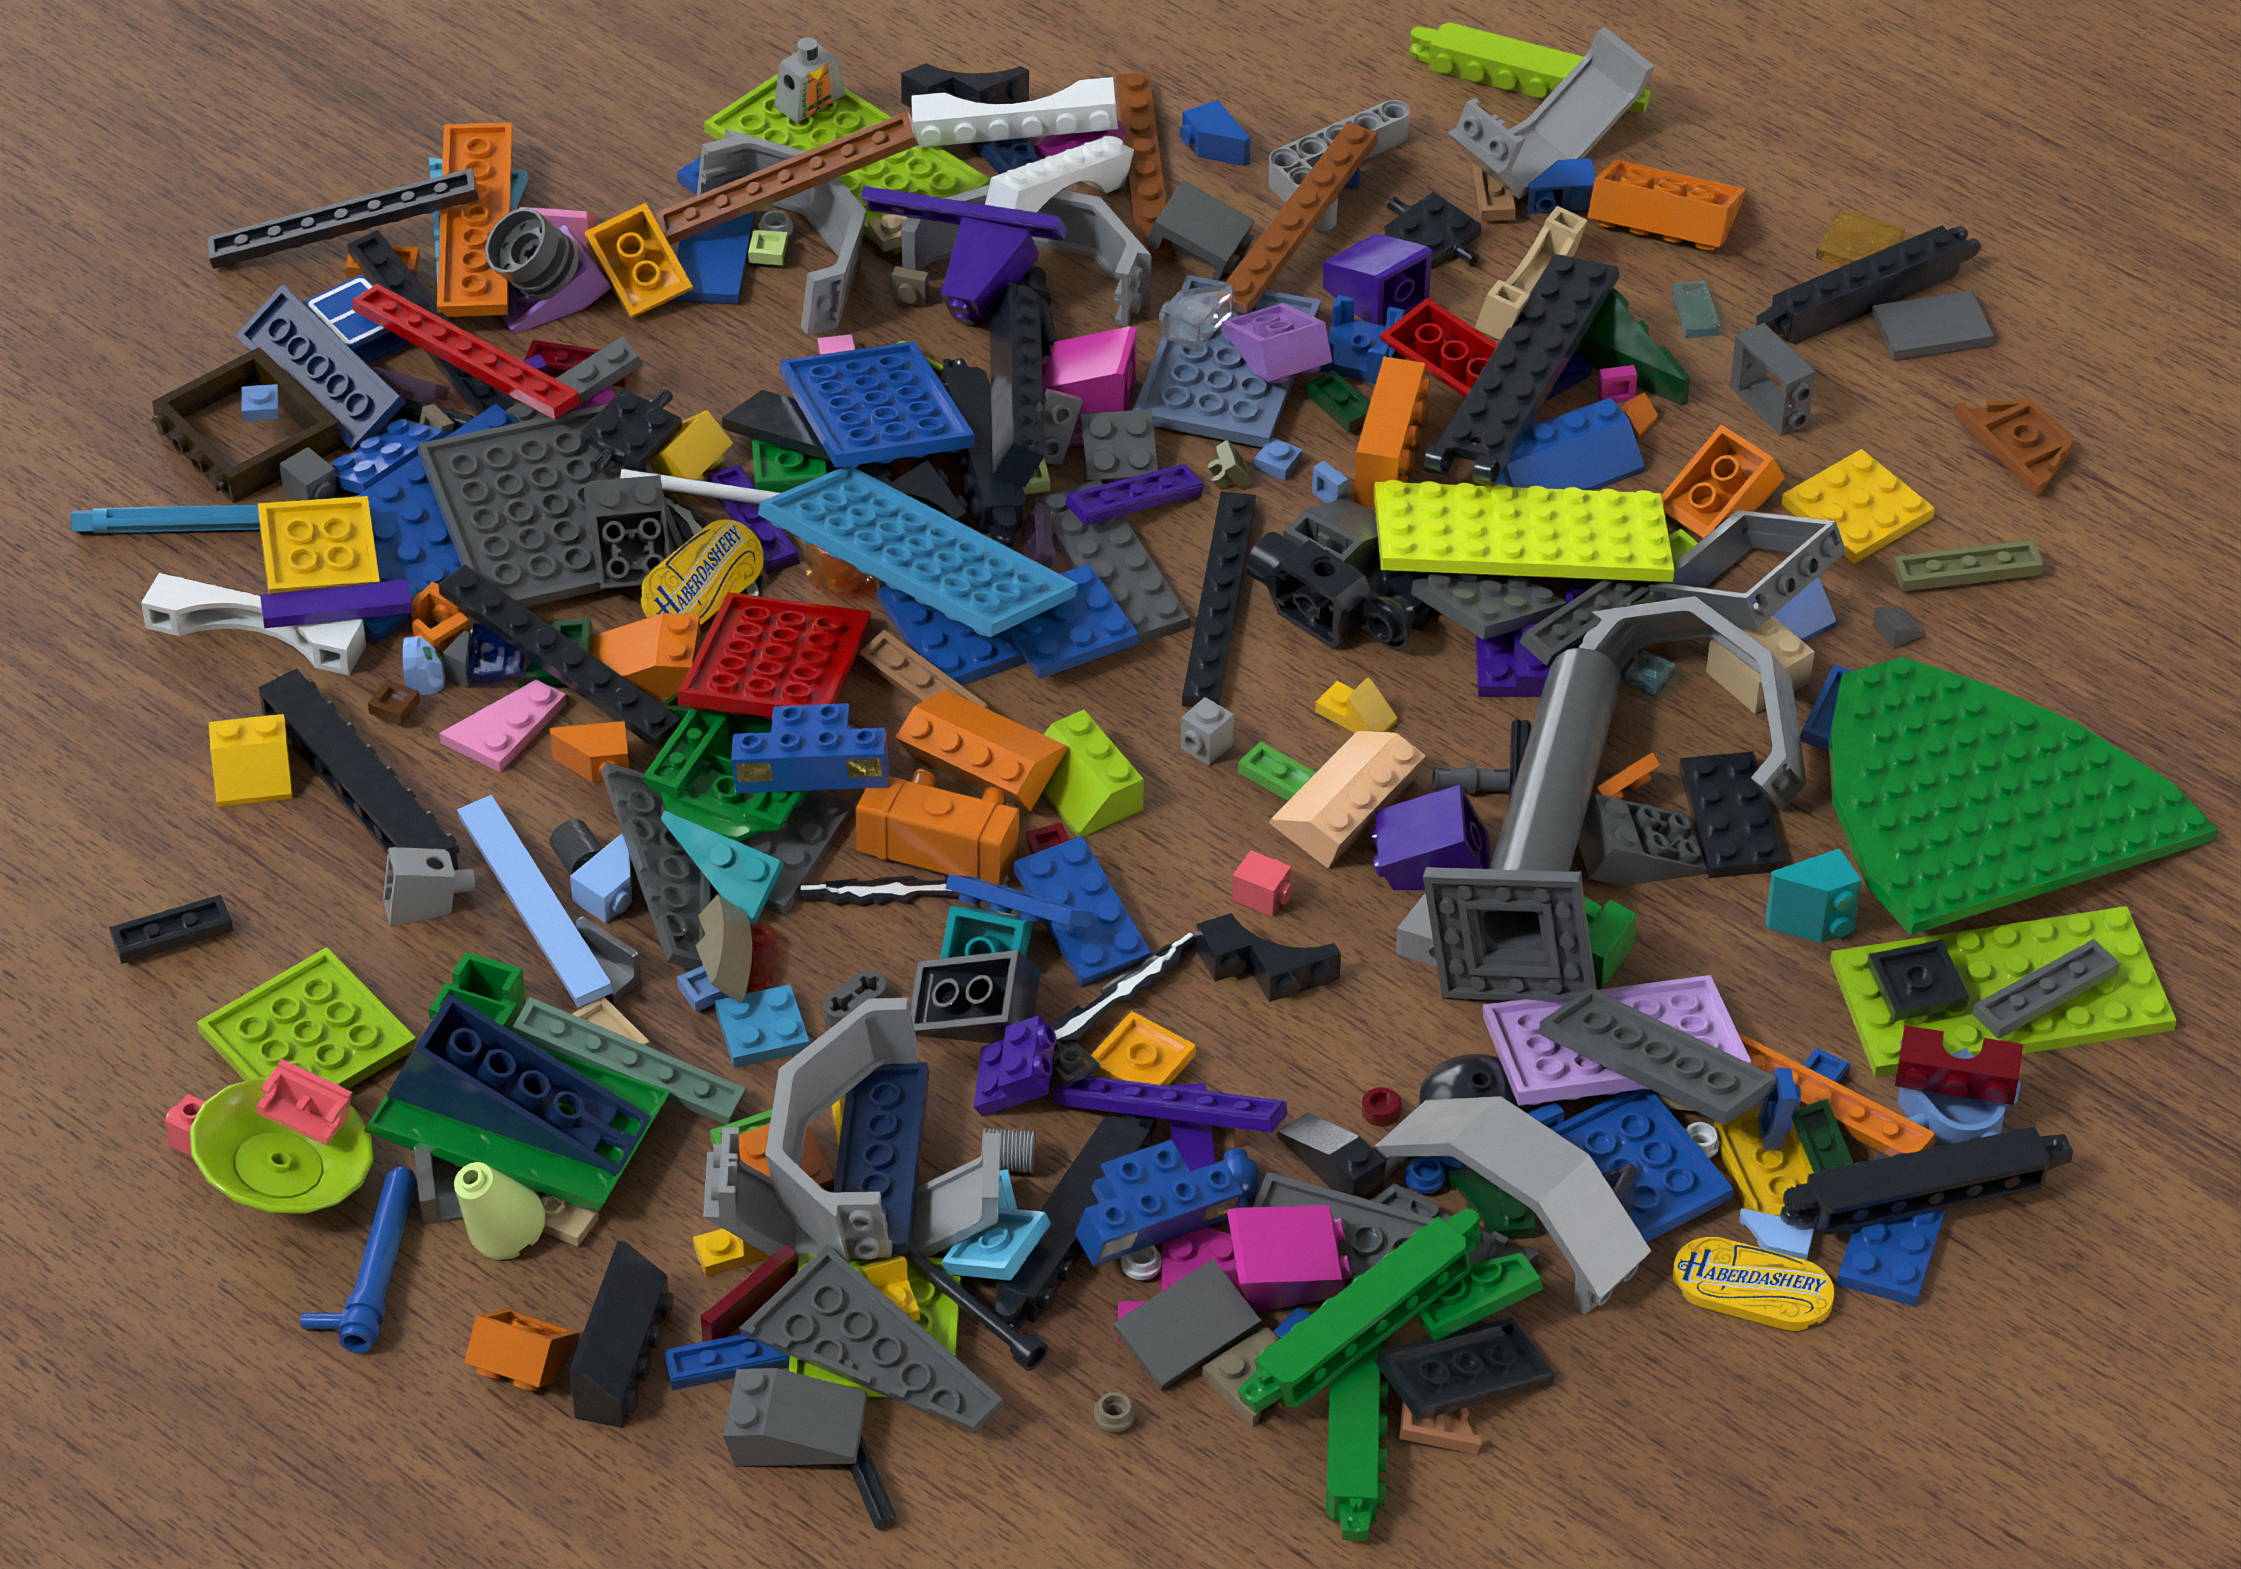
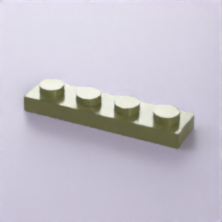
(1967, 565)

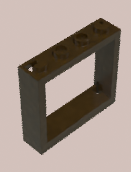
(262, 470)

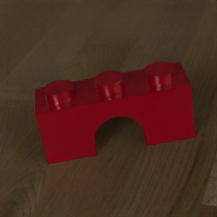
(1985, 1077)

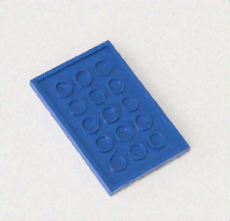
(876, 404)

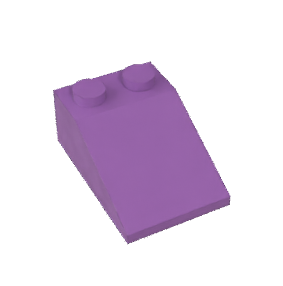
(584, 289)
(1279, 342)

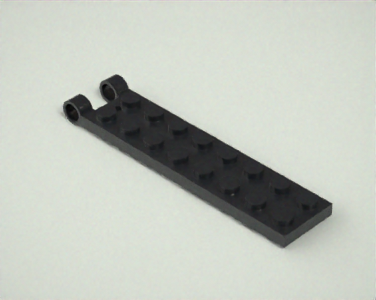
(1524, 368)

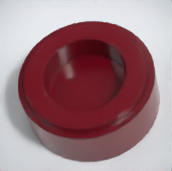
(1381, 1107)

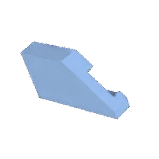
(1776, 1235)

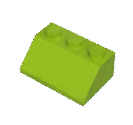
(1093, 779)

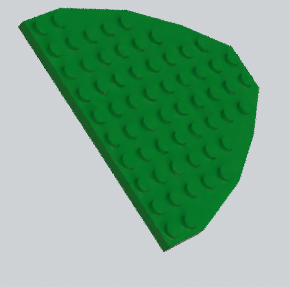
(1984, 797)

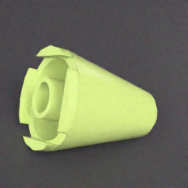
(498, 1211)

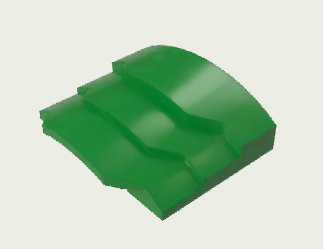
(698, 781)

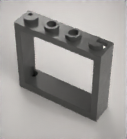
(1814, 547)

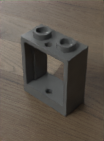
(1764, 351)

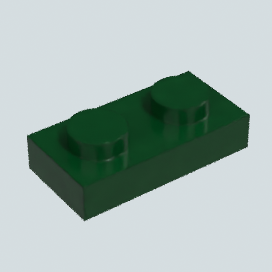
(1338, 400)
(1821, 1136)

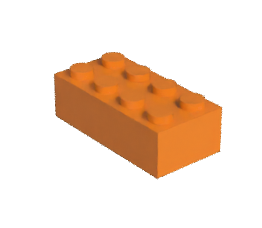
(1391, 427)

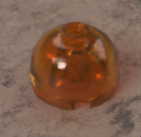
(832, 573)

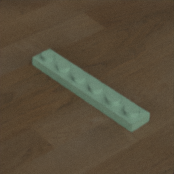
(593, 1044)

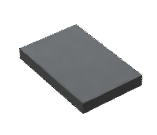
(1932, 325)
(1187, 1324)

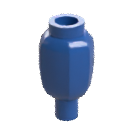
(1245, 1173)

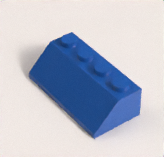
(1576, 450)

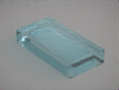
(1695, 309)

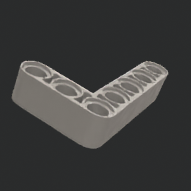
(1295, 160)

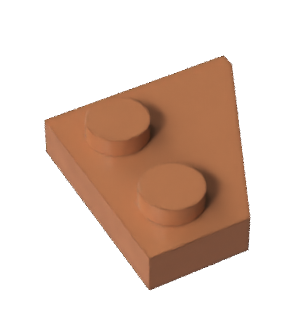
(1444, 1431)

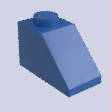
(1215, 134)

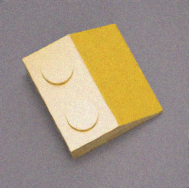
(693, 449)
(250, 760)

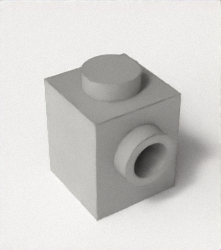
(1207, 731)

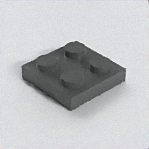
(1118, 445)

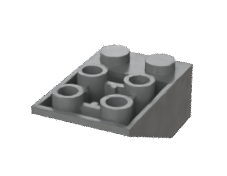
(626, 528)
(1341, 528)
(1637, 843)

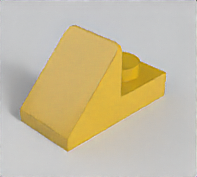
(1358, 708)
(723, 1251)
(891, 1279)

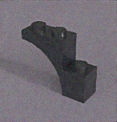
(988, 88)
(924, 485)
(1278, 969)

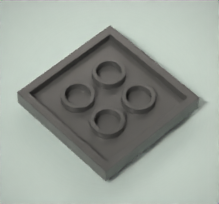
(1487, 602)

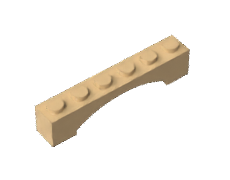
(1507, 299)

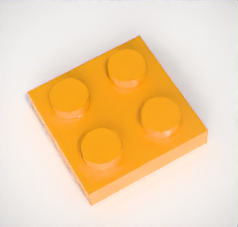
(1143, 1052)

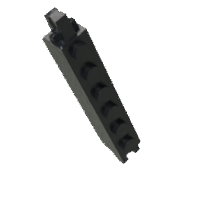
(1869, 282)
(994, 500)
(1925, 1181)
(1058, 1250)

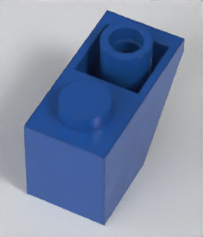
(1563, 184)

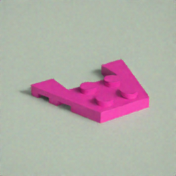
(1189, 1253)

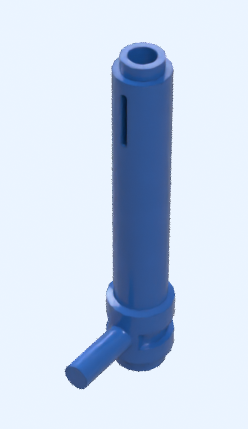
(365, 1307)

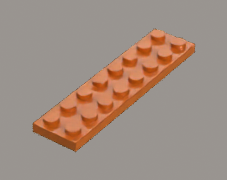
(464, 277)

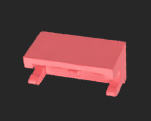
(304, 1102)

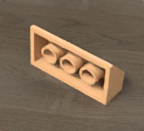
(1346, 792)

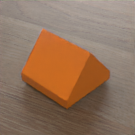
(1640, 413)

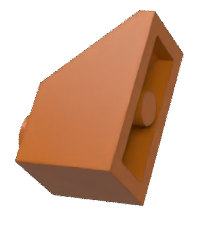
(589, 747)

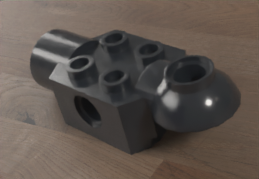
(1326, 593)

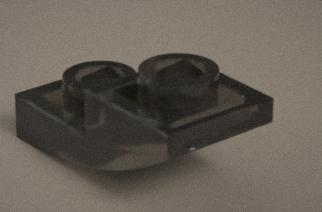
(1071, 1064)

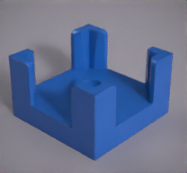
(1356, 343)

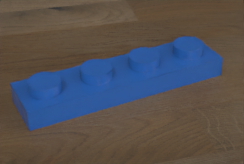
(1005, 899)

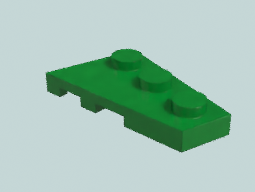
(1482, 1292)

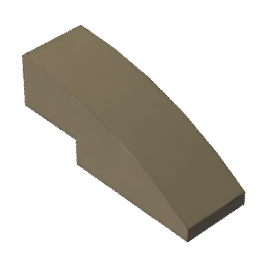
(726, 947)

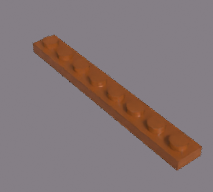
(1145, 171)
(787, 178)
(1300, 215)

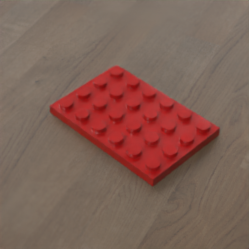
(773, 655)

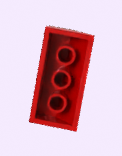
(1443, 342)

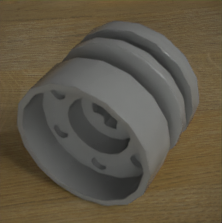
(532, 253)

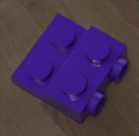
(1508, 667)
(1015, 1067)

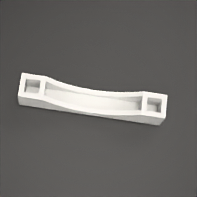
(1077, 109)
(1097, 163)
(189, 606)

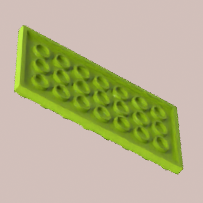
(915, 170)
(1997, 956)

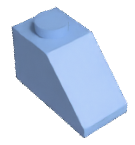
(604, 882)

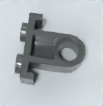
(1059, 422)

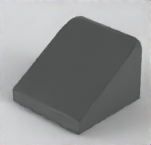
(1896, 626)
(456, 659)

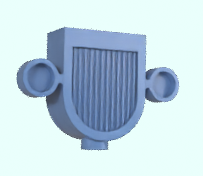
(1953, 1117)

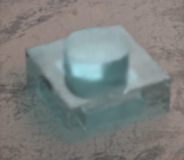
(1650, 673)

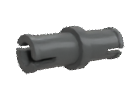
(1471, 778)

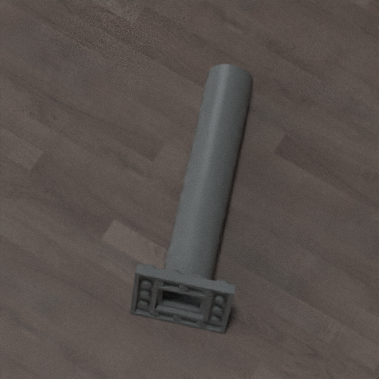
(1525, 920)

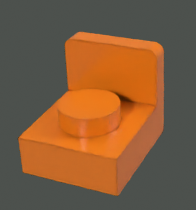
(431, 605)
(444, 633)

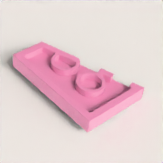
(505, 727)

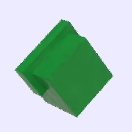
(1610, 937)
(486, 986)

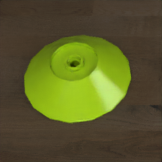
(271, 1164)

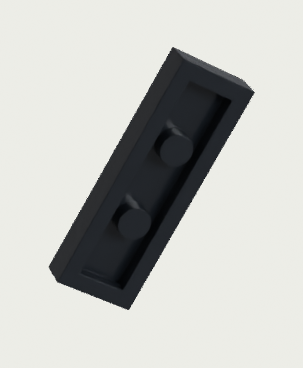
(171, 929)

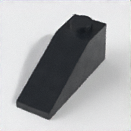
(1336, 1156)

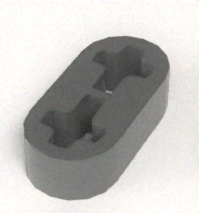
(851, 995)

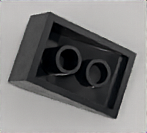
(973, 995)

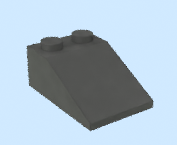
(792, 1419)

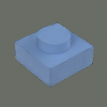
(260, 402)
(1278, 458)
(1328, 483)
(698, 989)

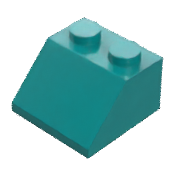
(1815, 898)
(983, 932)

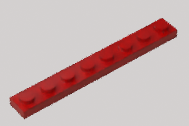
(466, 351)

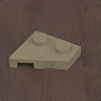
(1235, 1367)

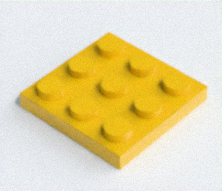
(1863, 500)
(317, 544)

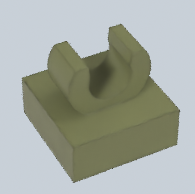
(1229, 467)

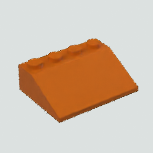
(1675, 207)

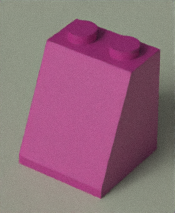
(1095, 368)
(1288, 1255)

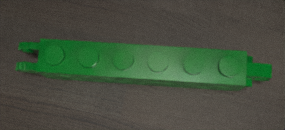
(1364, 1313)
(1354, 1446)

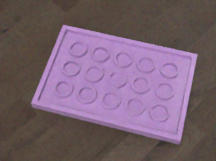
(1550, 1072)

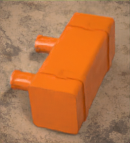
(938, 828)

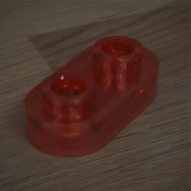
(763, 956)

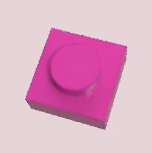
(1617, 383)

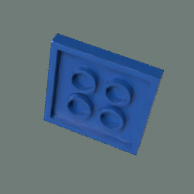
(1075, 629)

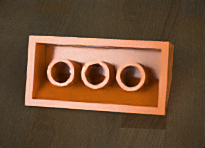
(981, 747)

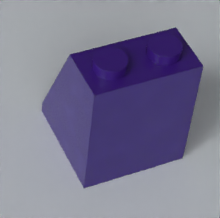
(982, 264)
(1380, 275)
(1428, 832)

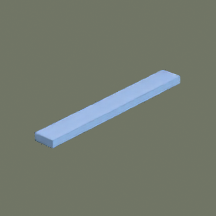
(535, 901)

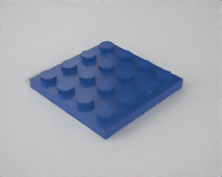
(947, 642)
(1672, 1170)

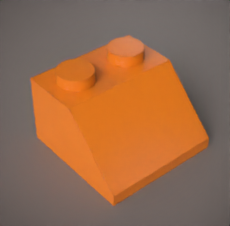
(519, 1348)

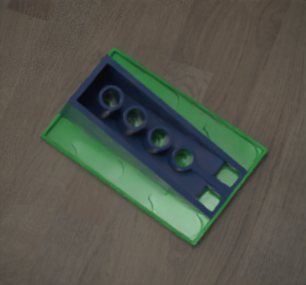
(517, 1107)

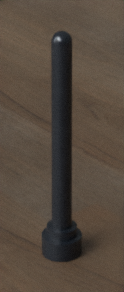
(1026, 1349)

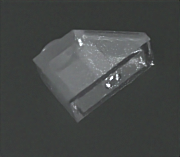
(1196, 314)

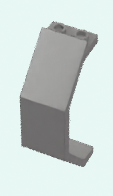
(1564, 124)
(827, 207)
(1091, 232)
(1629, 628)
(806, 1087)
(1539, 1171)
(944, 1211)

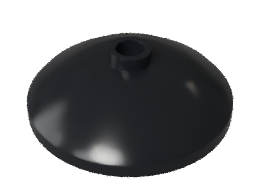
(1469, 1078)

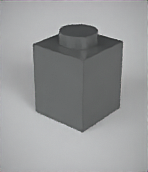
(308, 476)

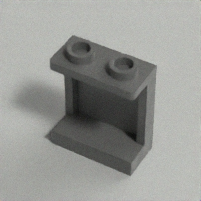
(1203, 228)

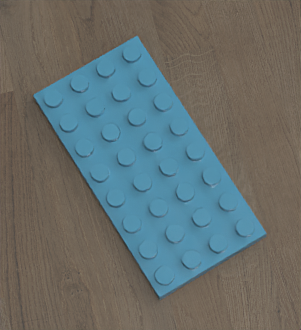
(918, 550)

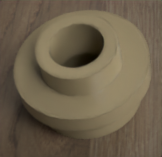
(1114, 1404)

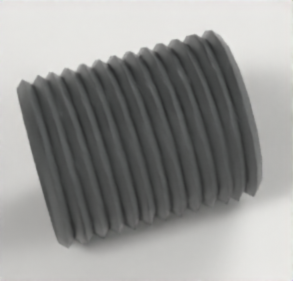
(574, 844)

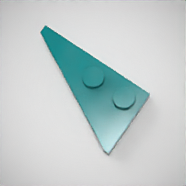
(734, 869)

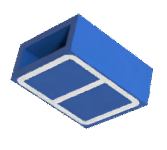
(360, 334)

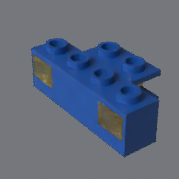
(810, 751)
(1153, 1200)

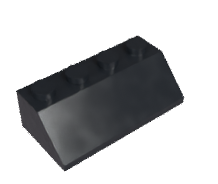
(619, 1338)

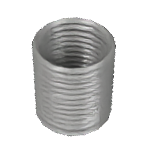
(1016, 1150)

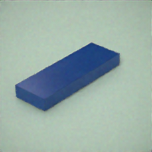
(719, 1360)

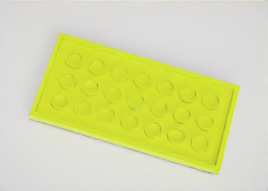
(1522, 531)

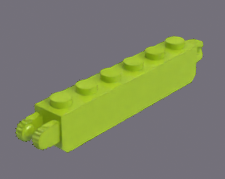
(1498, 61)

